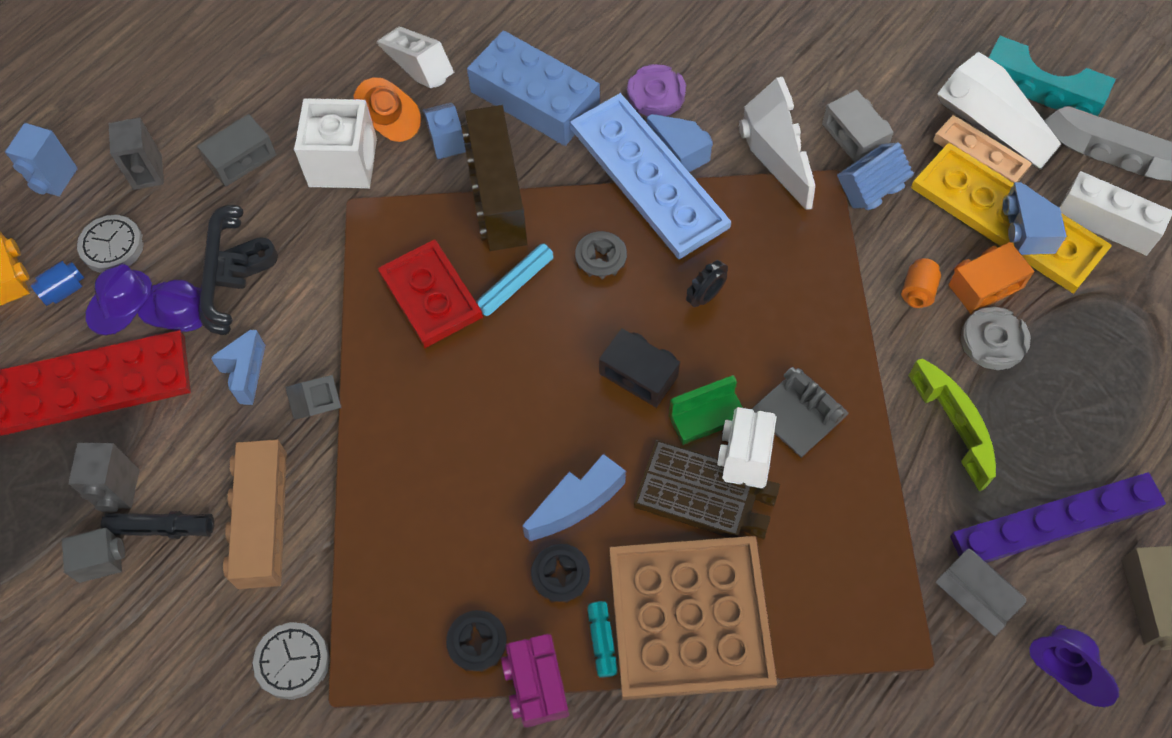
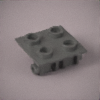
(802, 411)

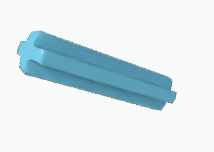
(514, 279)

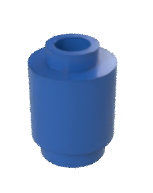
(57, 283)

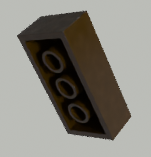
(494, 178)

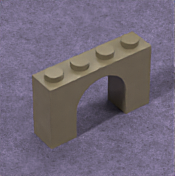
(1150, 586)

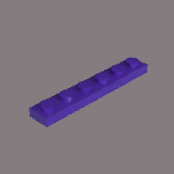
(1060, 518)

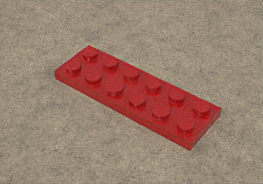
(93, 382)

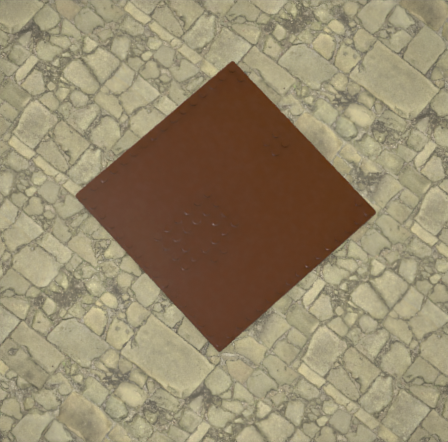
(473, 433)

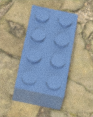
(532, 86)

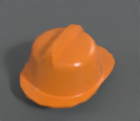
(390, 109)

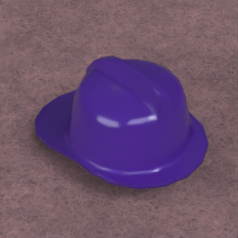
(117, 299)
(172, 306)
(1076, 665)

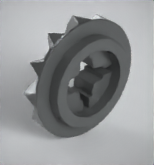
(604, 243)

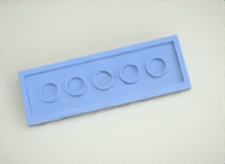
(650, 176)

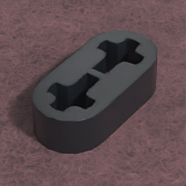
(255, 263)

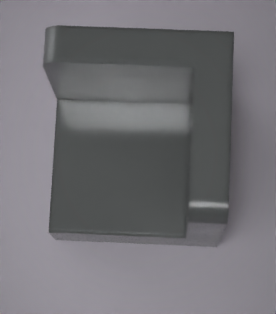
(313, 397)

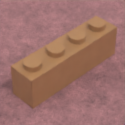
(256, 515)

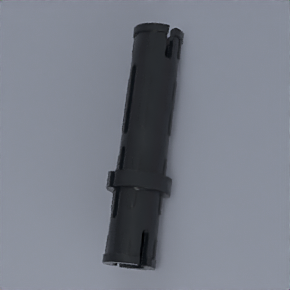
(171, 525)

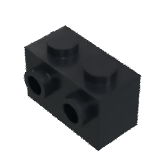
(639, 367)

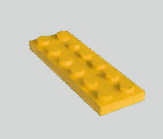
(976, 198)

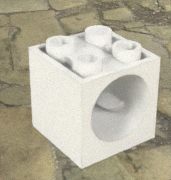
(336, 143)

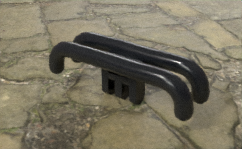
(220, 269)

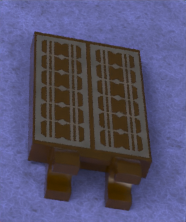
(692, 491)

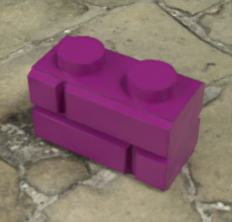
(536, 681)

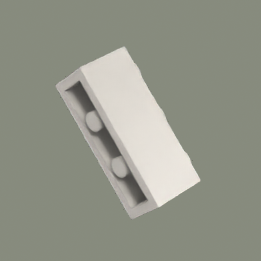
(1115, 213)

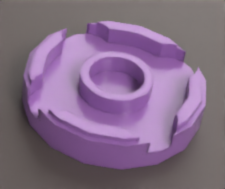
(656, 90)

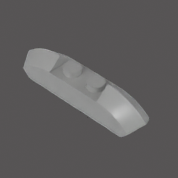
(1112, 143)

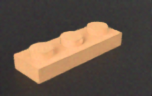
(982, 149)

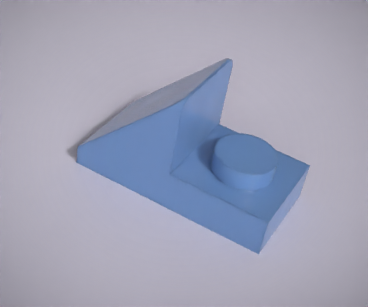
(243, 362)

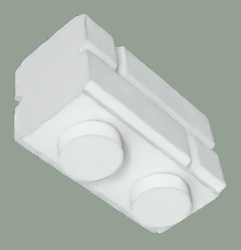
(748, 447)

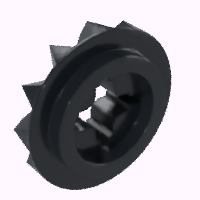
(707, 284)
(546, 564)
(461, 632)

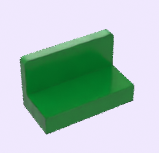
(704, 409)

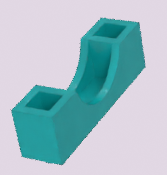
(1082, 91)

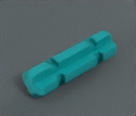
(602, 639)

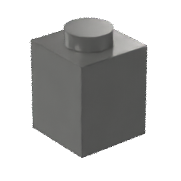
(92, 555)

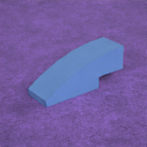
(575, 499)

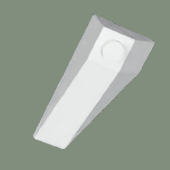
(995, 104)
(777, 141)

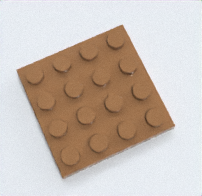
(691, 618)

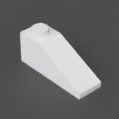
(418, 56)

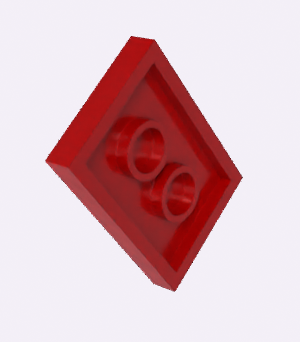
(430, 293)

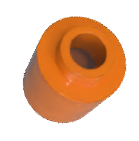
(921, 283)

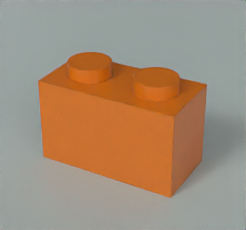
(990, 277)

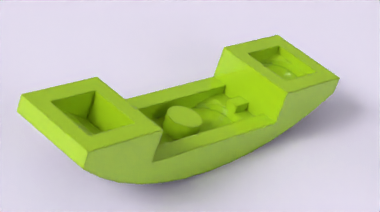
(936, 384)

